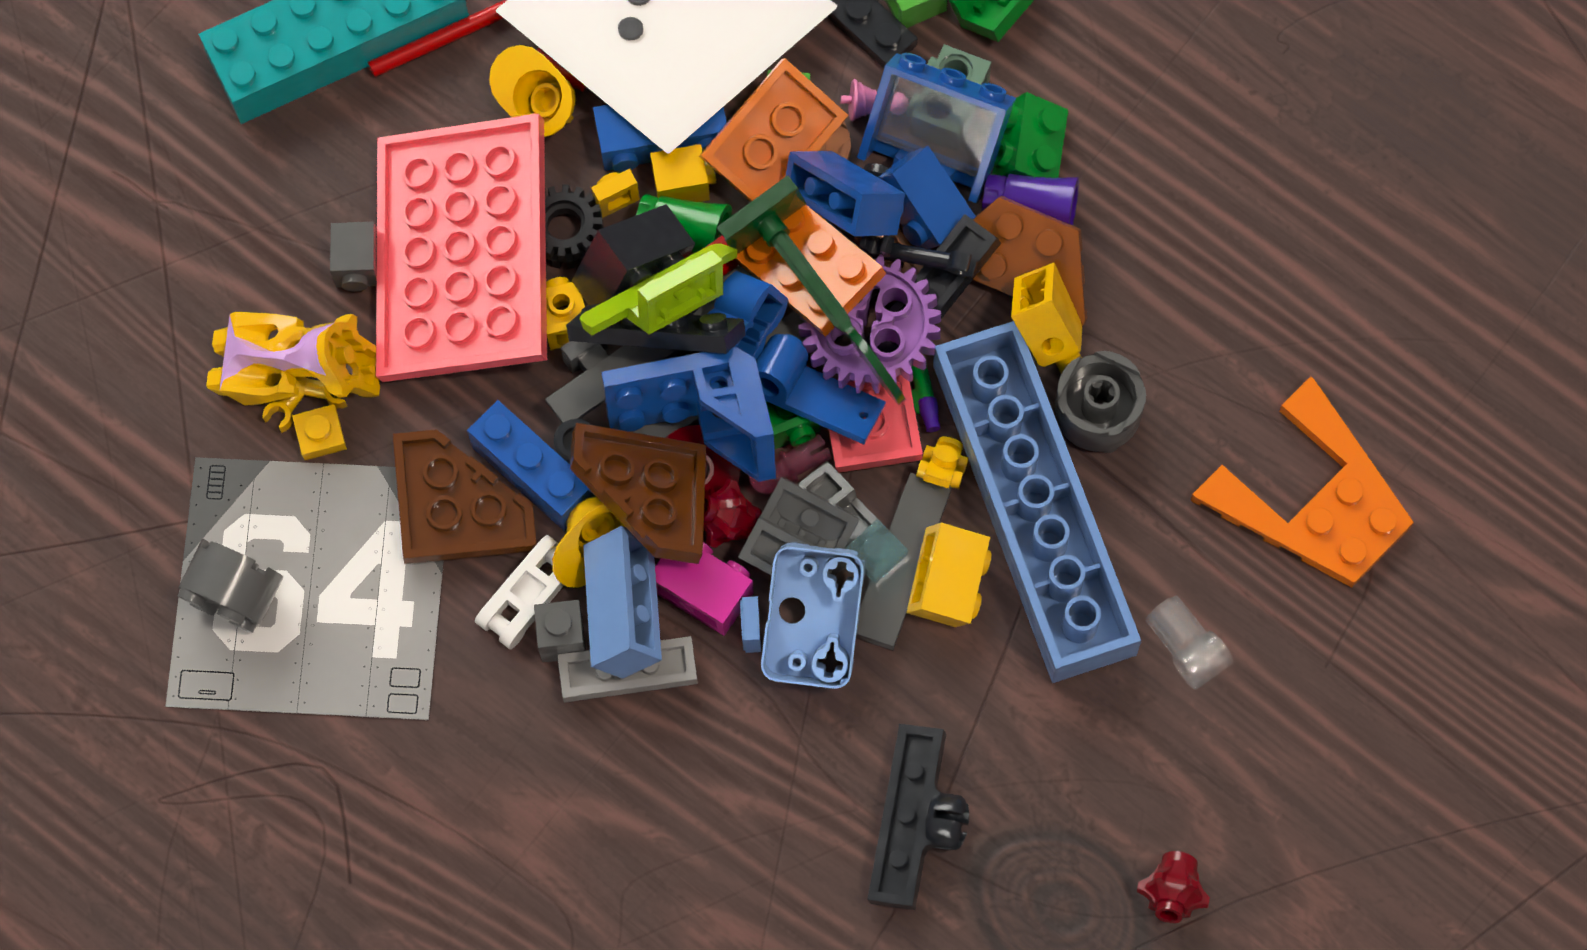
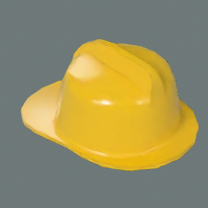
(530, 84)
(585, 523)

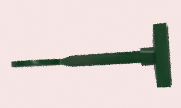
(765, 219)

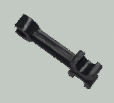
(954, 262)

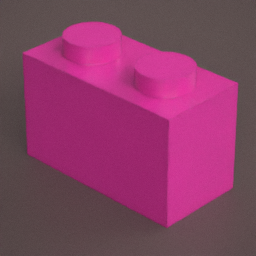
(706, 589)

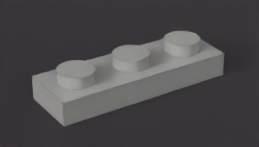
(583, 682)

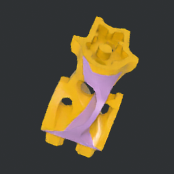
(321, 352)

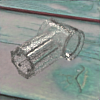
(1196, 652)

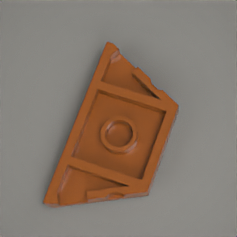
(1028, 243)

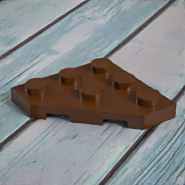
(648, 485)
(455, 503)

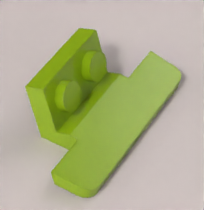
(666, 294)

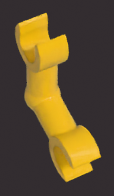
(306, 387)

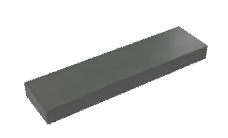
(887, 600)

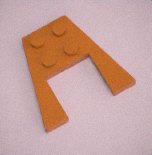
(1345, 523)

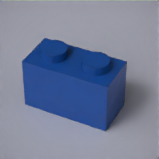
(930, 199)

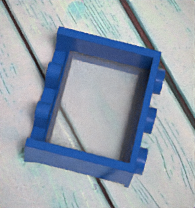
(942, 111)

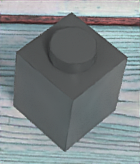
(353, 255)
(559, 629)

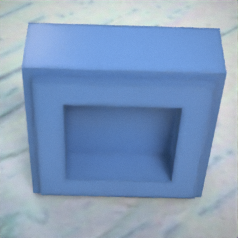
(750, 624)

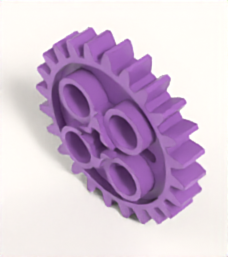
(908, 328)

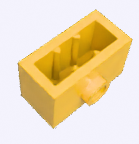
(949, 575)

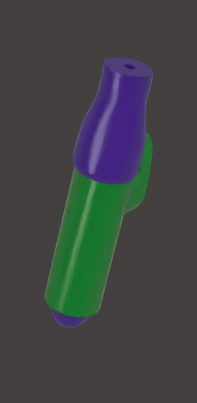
(924, 399)

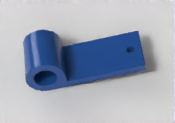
(806, 393)

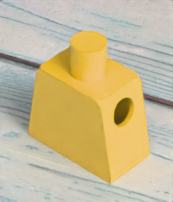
(1047, 317)

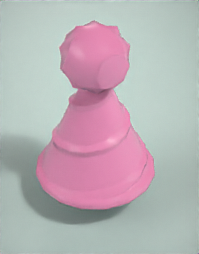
(860, 100)

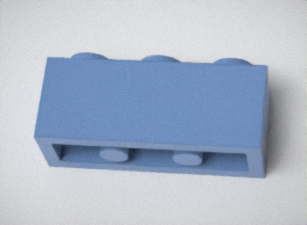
(621, 604)

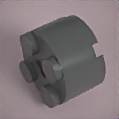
(1102, 425)
(230, 583)

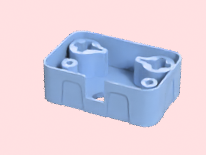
(794, 648)

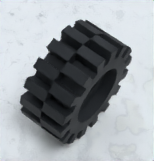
(585, 210)

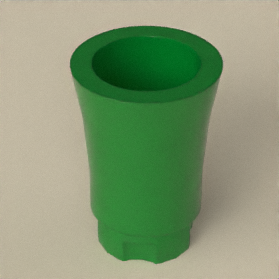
(697, 218)

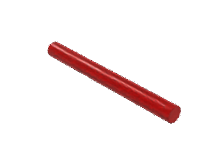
(435, 40)

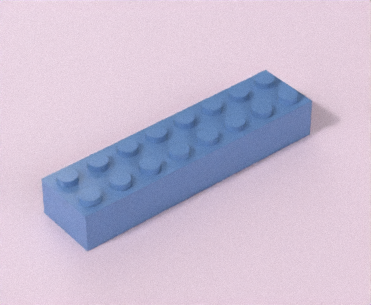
(1036, 502)

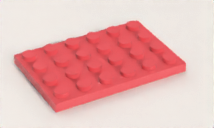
(461, 249)

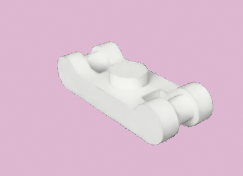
(521, 591)

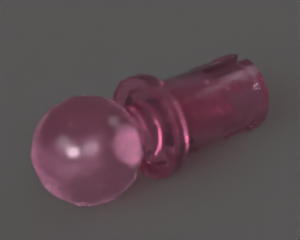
(794, 463)

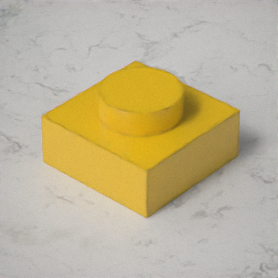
(615, 192)
(319, 432)

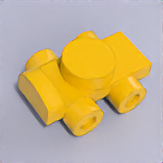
(943, 463)

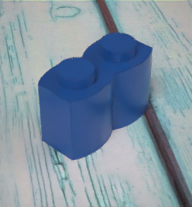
(756, 303)

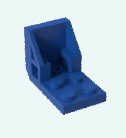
(699, 386)

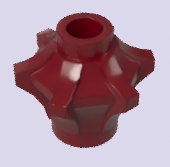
(728, 515)
(1174, 888)

